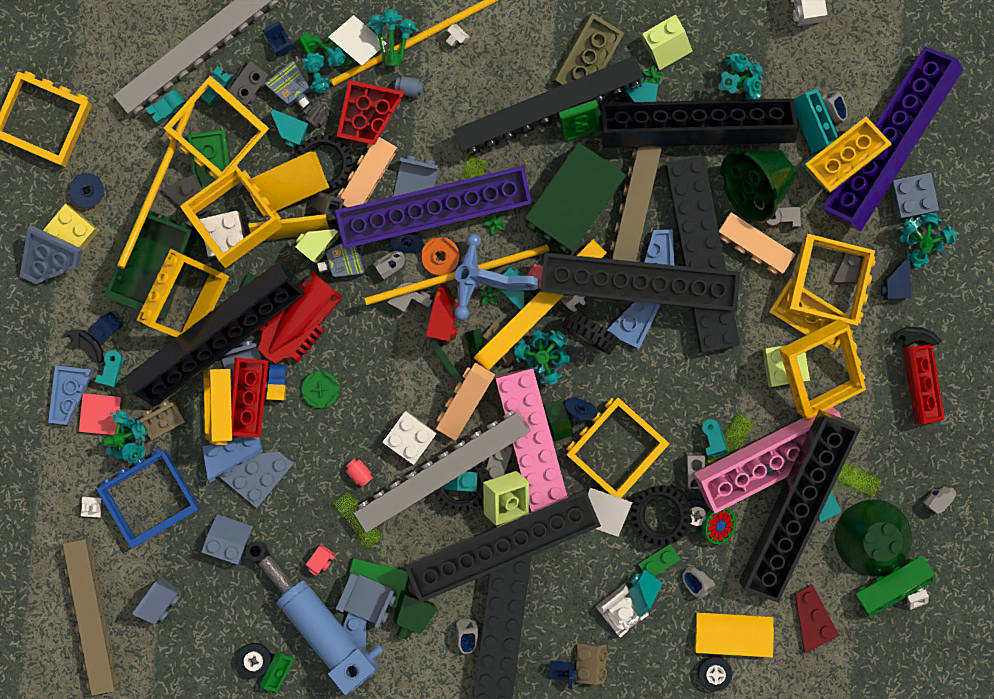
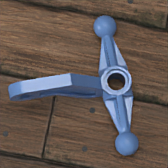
(469, 277)

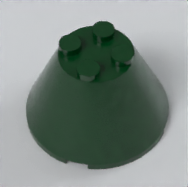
(757, 182)
(873, 537)

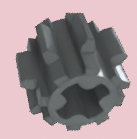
(315, 115)

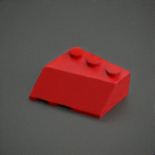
(366, 112)
(442, 315)

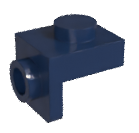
(278, 39)
(105, 327)
(564, 671)

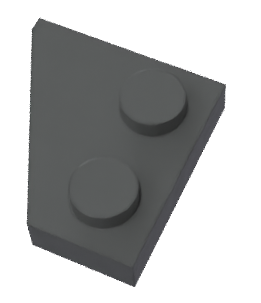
(184, 190)
(850, 269)

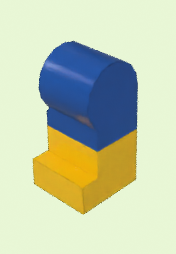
(277, 382)

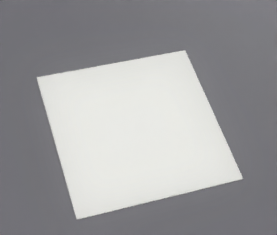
(357, 40)
(609, 510)

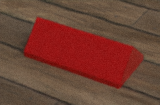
(923, 384)
(248, 396)

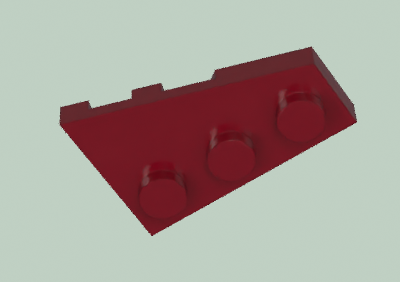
(814, 619)

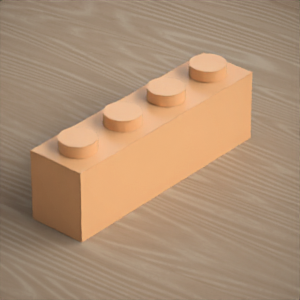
(368, 173)
(755, 243)
(465, 401)

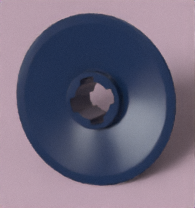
(85, 181)
(407, 243)
(580, 410)

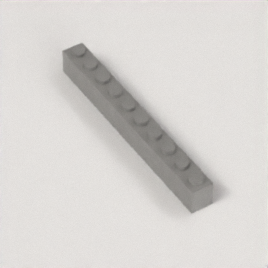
(190, 53)
(442, 471)

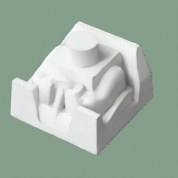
(619, 610)

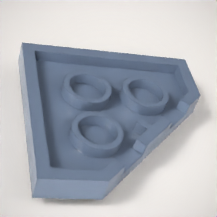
(47, 256)
(258, 475)

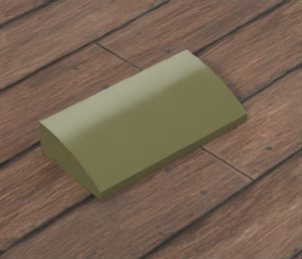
(589, 50)

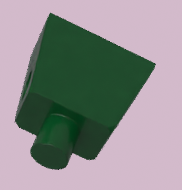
(412, 614)

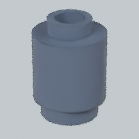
(411, 86)

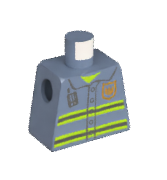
(290, 86)
(342, 262)

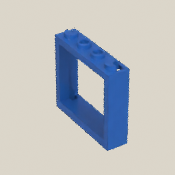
(125, 474)

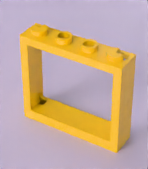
(234, 103)
(75, 129)
(213, 192)
(801, 269)
(163, 284)
(837, 395)
(217, 406)
(587, 432)

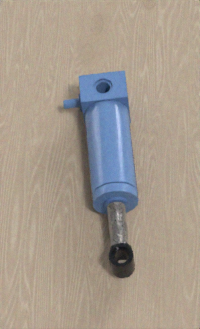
(319, 626)

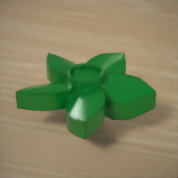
(652, 75)
(495, 223)
(489, 295)

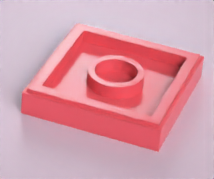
(96, 412)

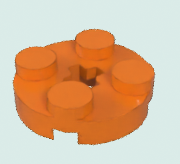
(440, 245)

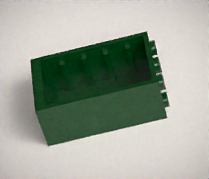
(574, 198)
(156, 238)

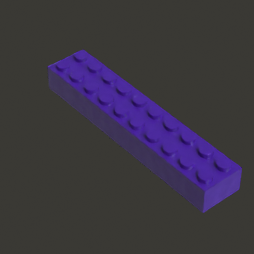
(902, 125)
(432, 207)

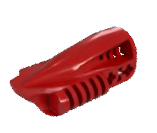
(297, 323)

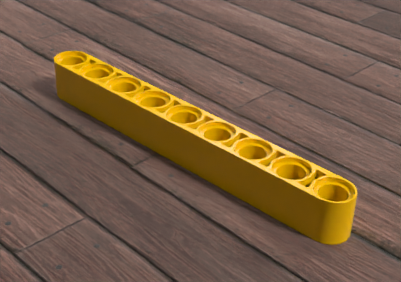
(526, 318)

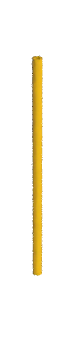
(414, 40)
(153, 190)
(451, 276)

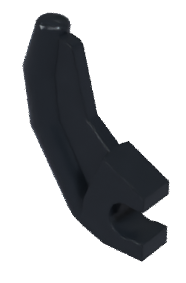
(916, 334)
(86, 341)

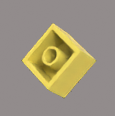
(72, 227)

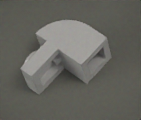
(403, 301)

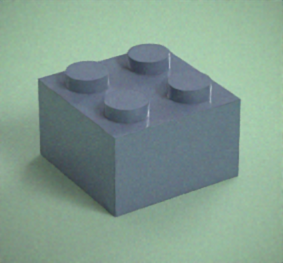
(913, 196)

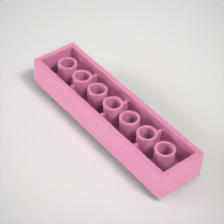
(536, 449)
(729, 478)

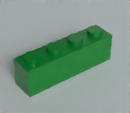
(895, 586)

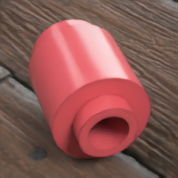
(358, 472)

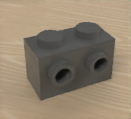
(247, 82)

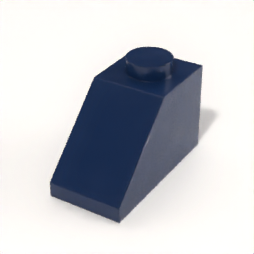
(897, 283)

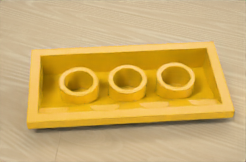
(847, 154)
(291, 182)
(296, 226)
(802, 322)
(734, 634)

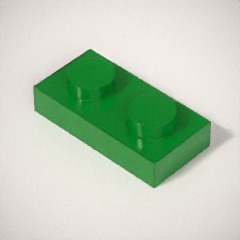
(660, 560)
(277, 671)

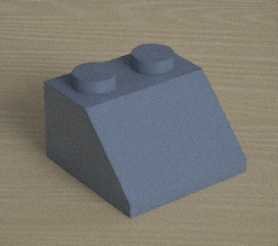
(227, 539)
(157, 601)

